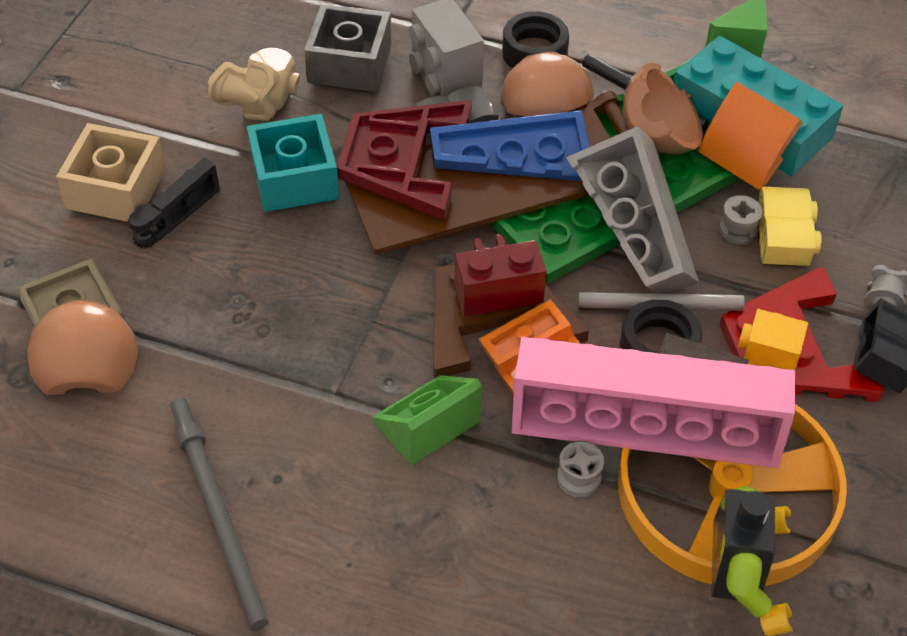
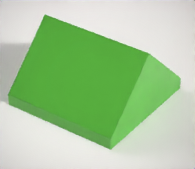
(742, 26)
(431, 416)

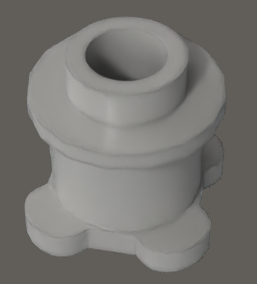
(886, 285)

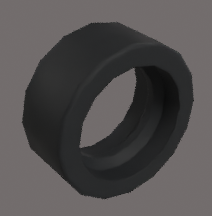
(533, 25)
(659, 314)

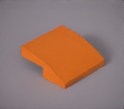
(749, 136)
(504, 343)

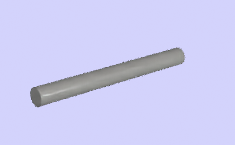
(701, 302)

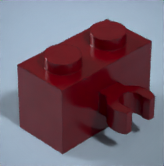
(499, 277)

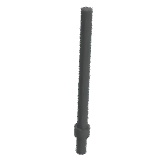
(192, 441)

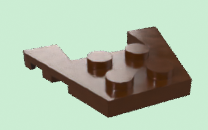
(449, 323)

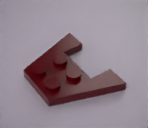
(386, 152)

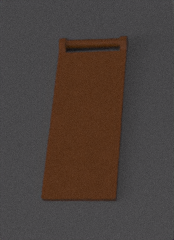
(476, 196)

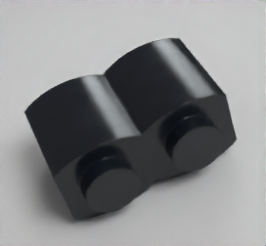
(884, 346)

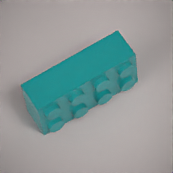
(722, 63)

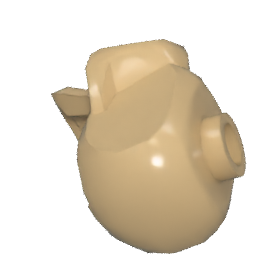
(259, 87)

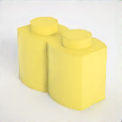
(787, 226)

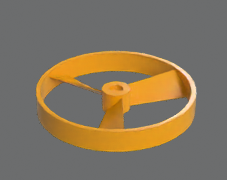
(803, 469)

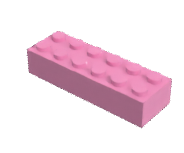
(653, 402)

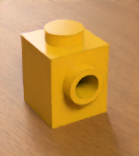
(773, 340)

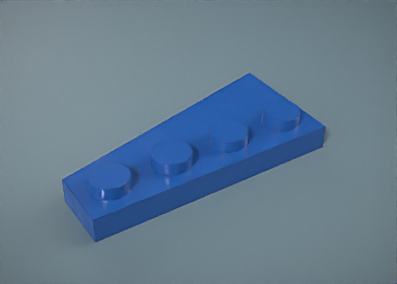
(513, 146)

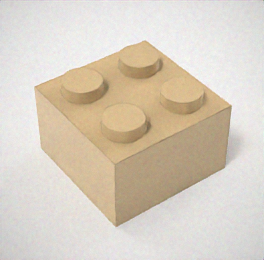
(111, 172)

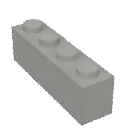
(637, 205)

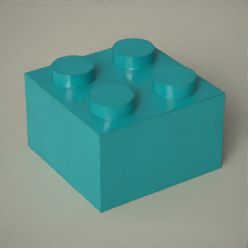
(293, 162)

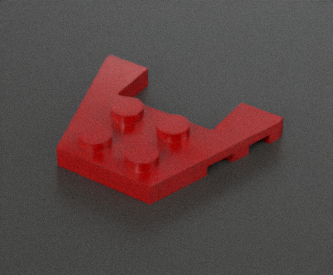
(811, 372)

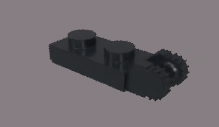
(174, 204)

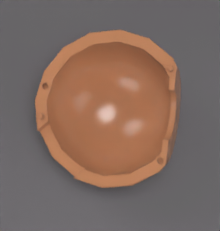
(545, 85)
(662, 111)
(81, 348)

